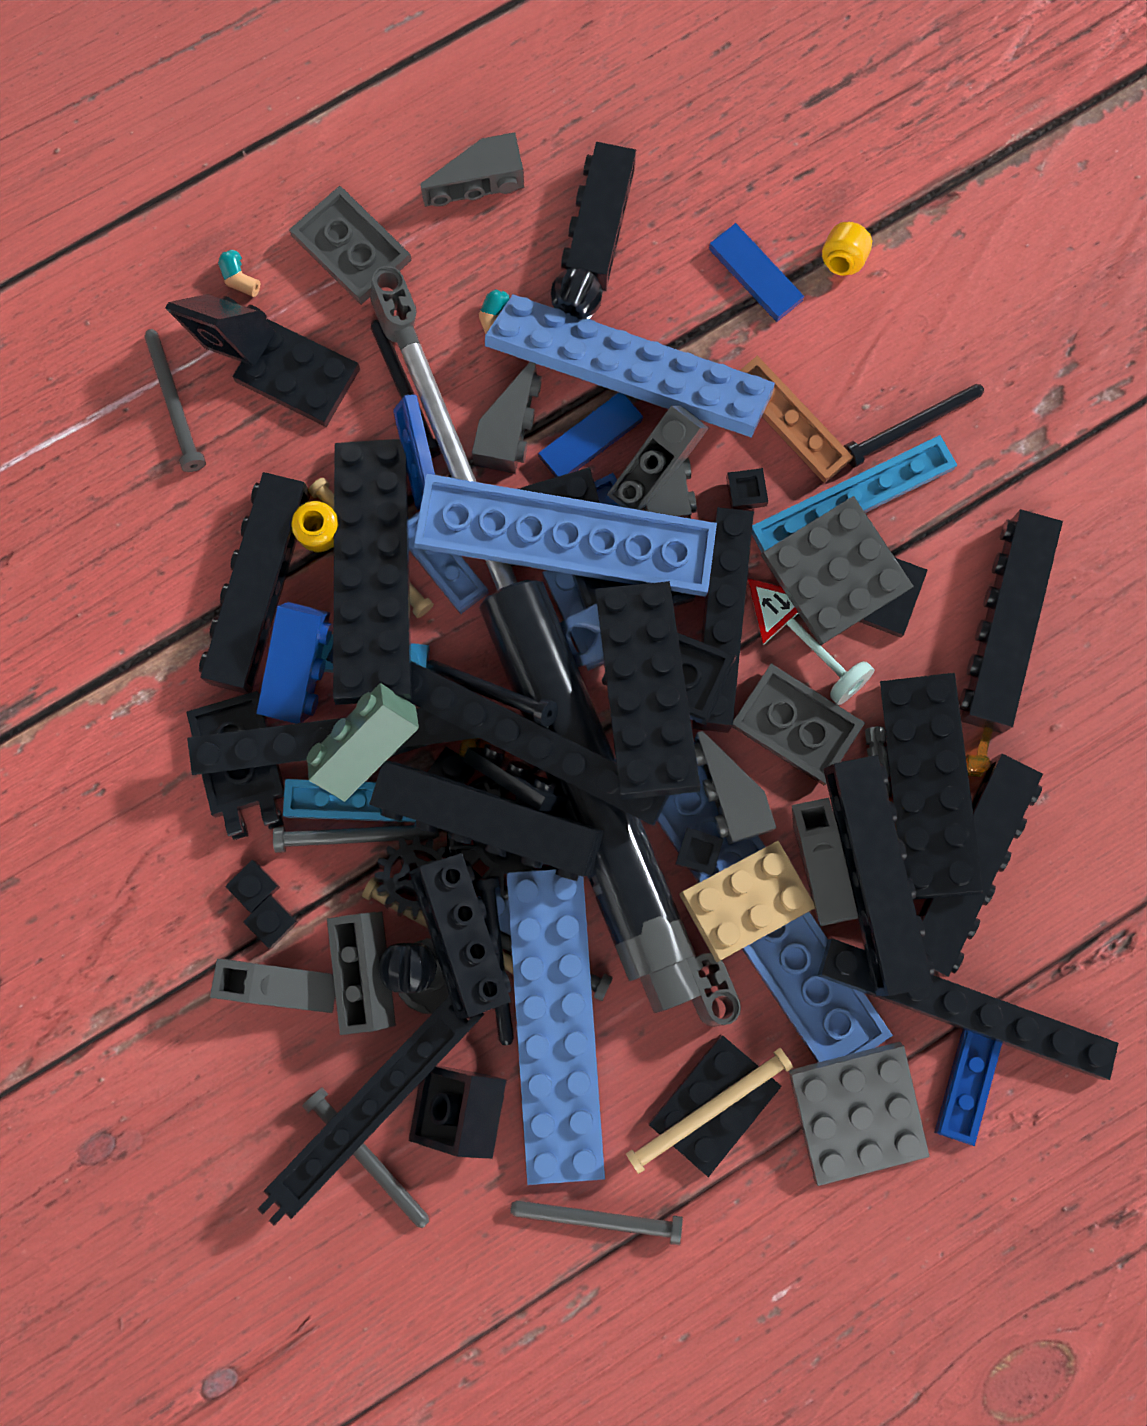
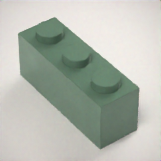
(361, 742)

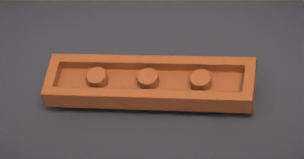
(800, 427)

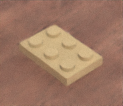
(747, 901)

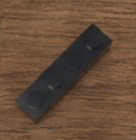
(601, 210)

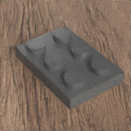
(348, 243)
(797, 723)

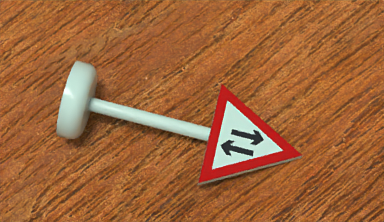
(776, 610)

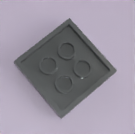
(836, 570)
(859, 1113)

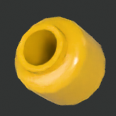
(846, 248)
(309, 517)

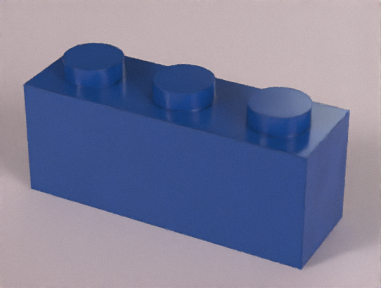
(294, 663)

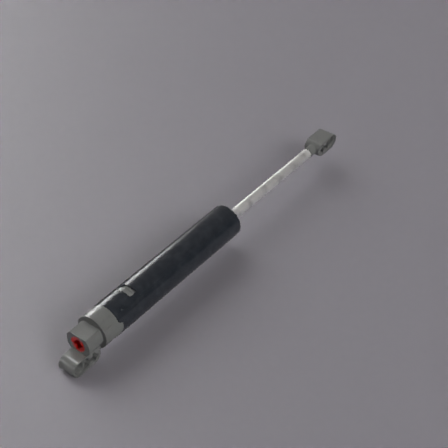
(542, 666)

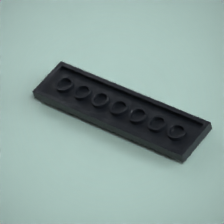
(371, 571)

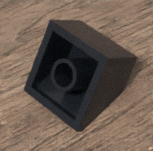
(224, 326)
(458, 1112)

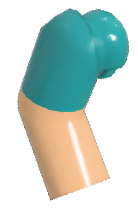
(233, 276)
(491, 308)

